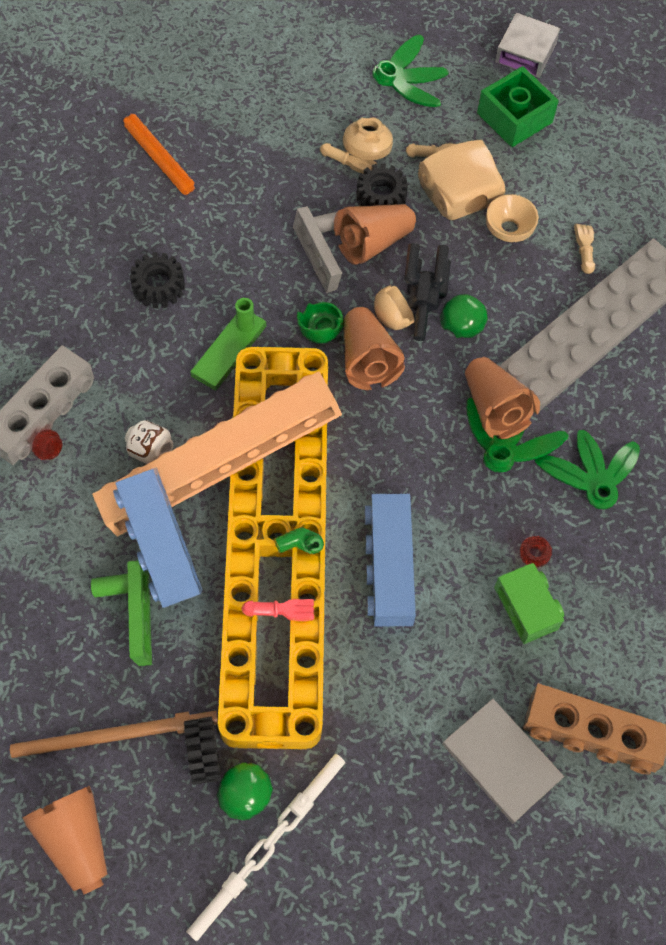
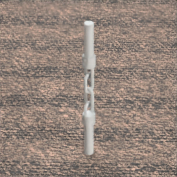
(236, 882)

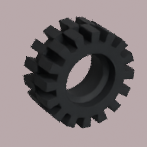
(381, 177)
(154, 266)
(202, 750)

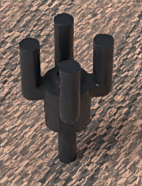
(425, 286)

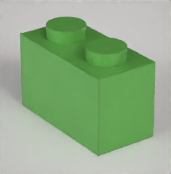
(529, 603)

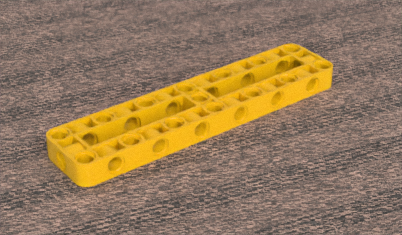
(274, 725)

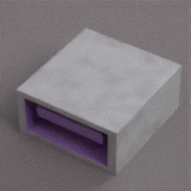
(527, 44)

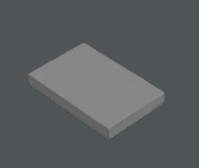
(503, 760)

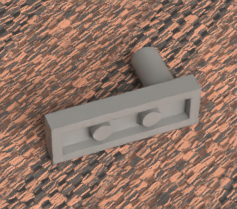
(309, 231)

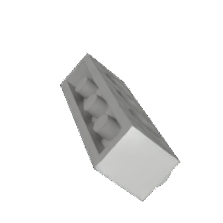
(41, 390)

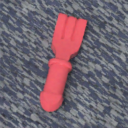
(292, 609)

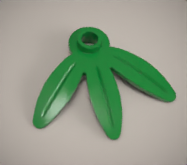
(393, 73)
(502, 453)
(596, 475)

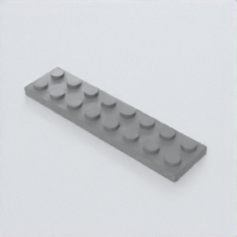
(592, 325)

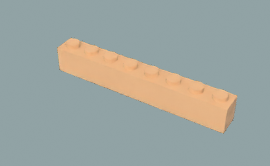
(231, 445)

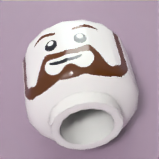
(147, 441)

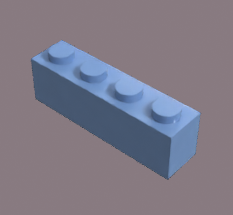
(158, 537)
(391, 560)

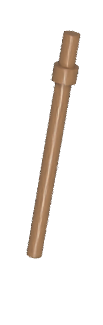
(108, 734)

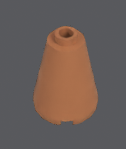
(371, 229)
(370, 351)
(500, 399)
(71, 839)

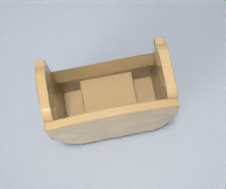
(461, 179)

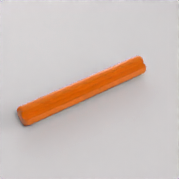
(159, 154)

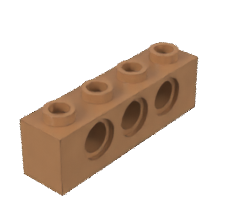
(613, 722)

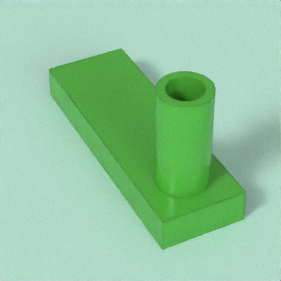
(222, 354)
(137, 586)

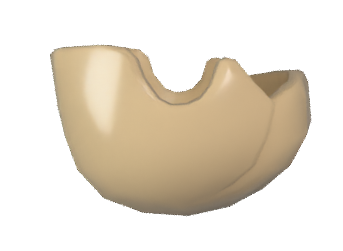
(393, 309)

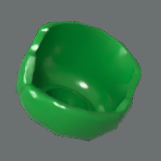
(464, 316)
(320, 322)
(244, 791)

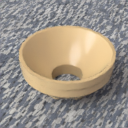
(368, 144)
(513, 209)

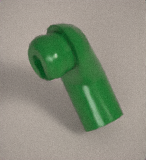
(301, 539)

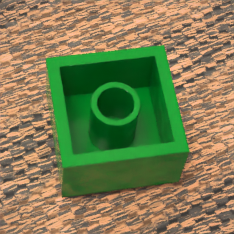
(517, 106)

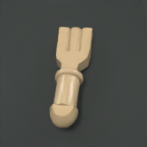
(424, 151)
(355, 163)
(584, 238)

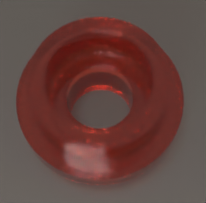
(47, 445)
(538, 543)

